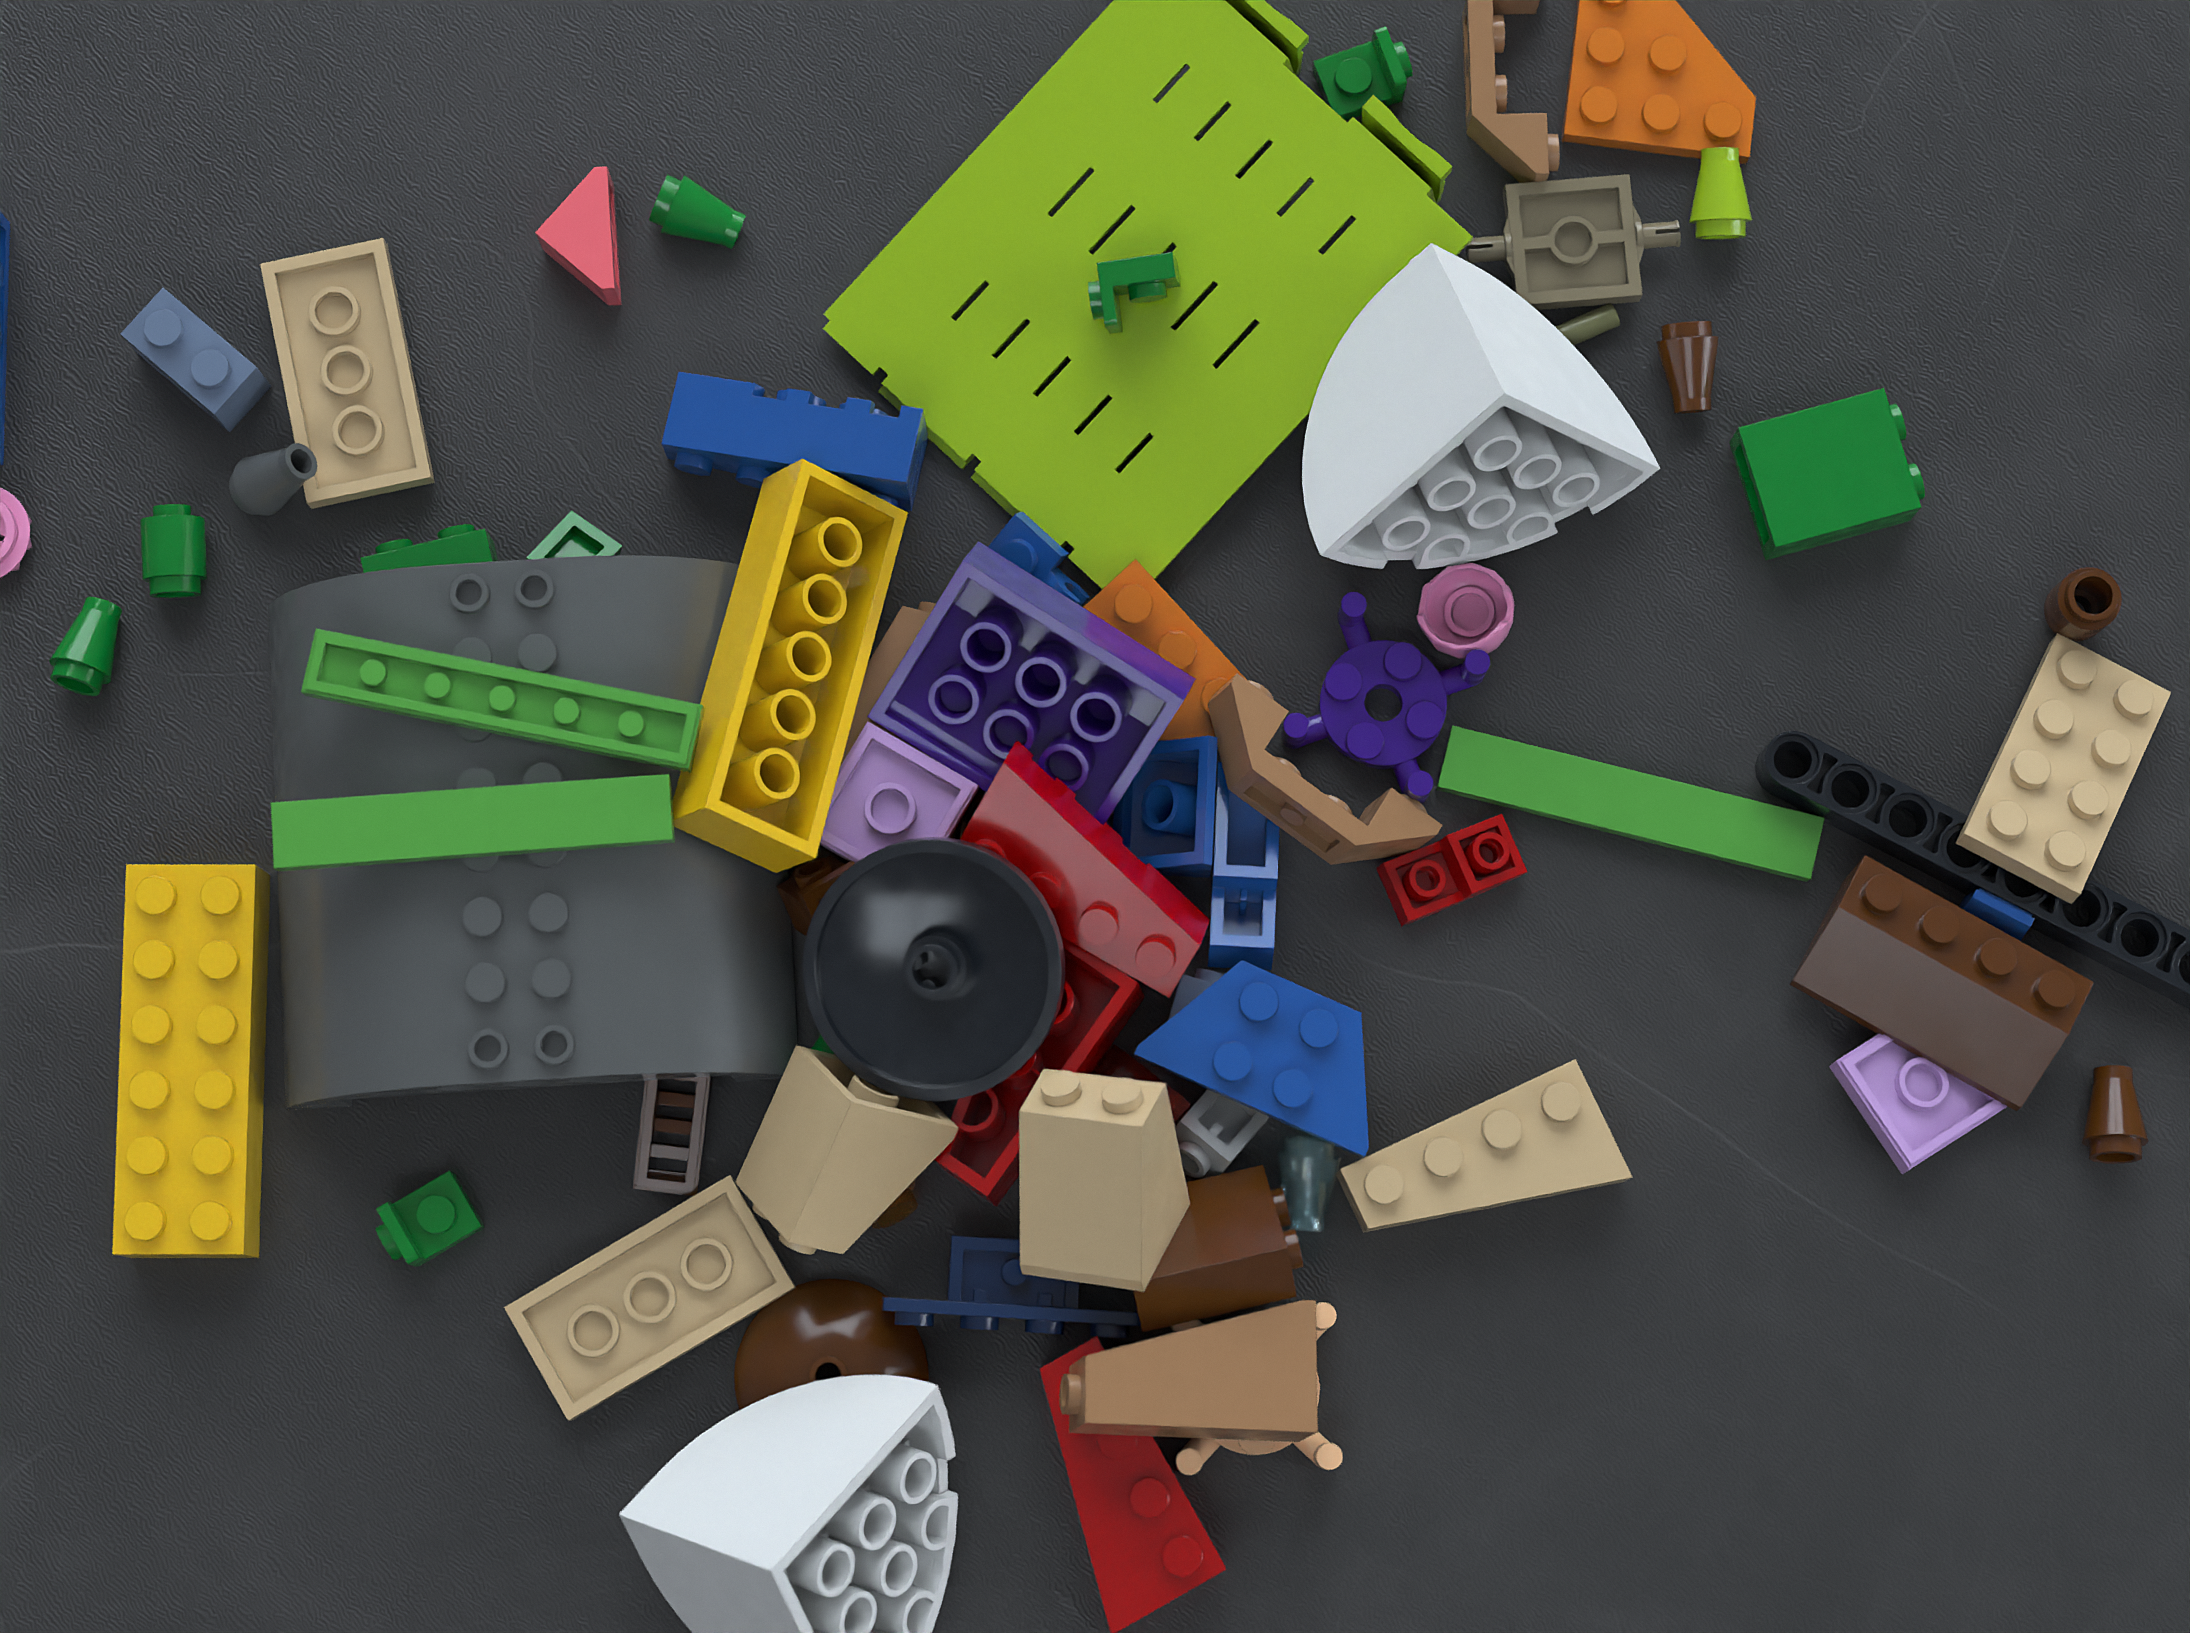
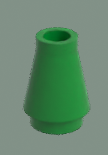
(695, 213)
(88, 649)

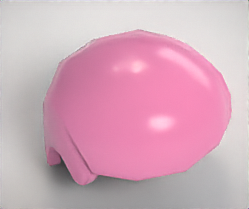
(1466, 610)

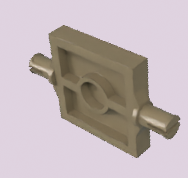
(1573, 242)

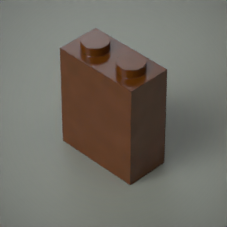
(1223, 1252)

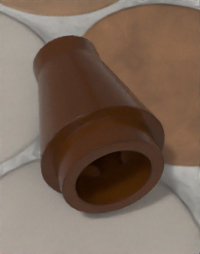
(1689, 364)
(2114, 1118)

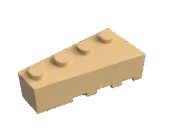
(1501, 1152)

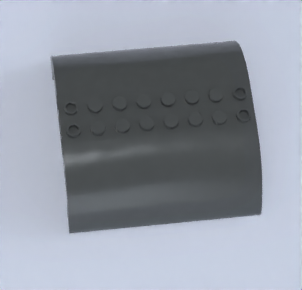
(527, 959)

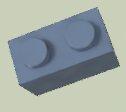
(196, 359)

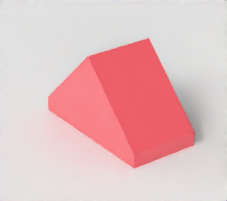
(584, 236)

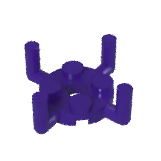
(1392, 667)

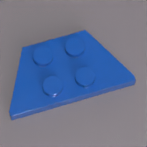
(1272, 1052)

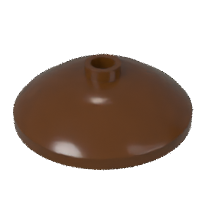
(822, 1325)

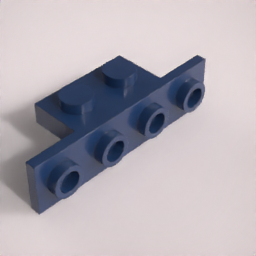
(989, 1284)

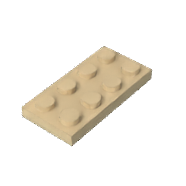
(347, 371)
(2064, 768)
(649, 1298)

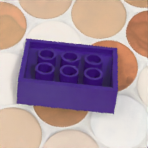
(1033, 667)

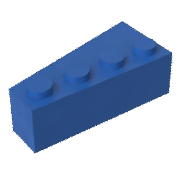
(742, 432)

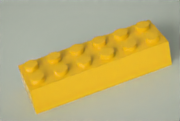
(789, 667)
(191, 1061)

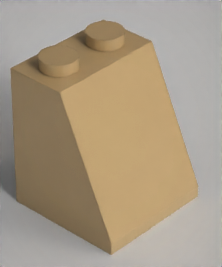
(836, 1152)
(1098, 1179)

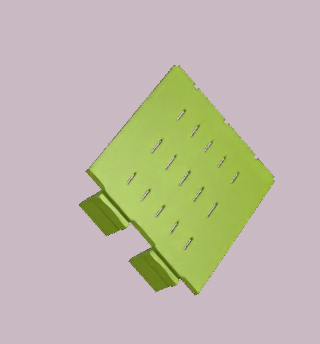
(997, 229)

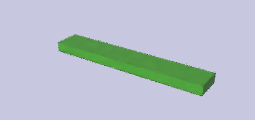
(503, 700)
(1630, 803)
(472, 822)

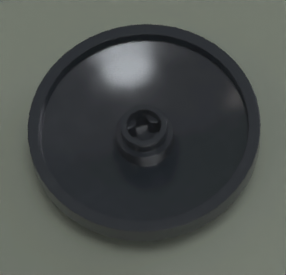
(934, 968)

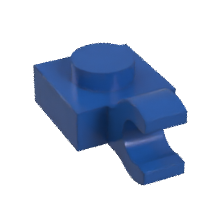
(1037, 554)

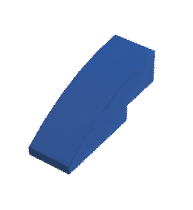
(1242, 883)

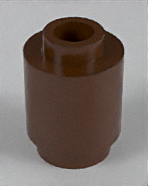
(2095, 592)

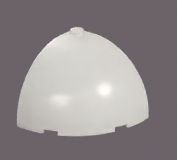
(1458, 426)
(807, 1513)

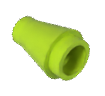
(1720, 196)

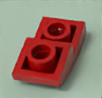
(1451, 870)

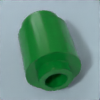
(173, 551)

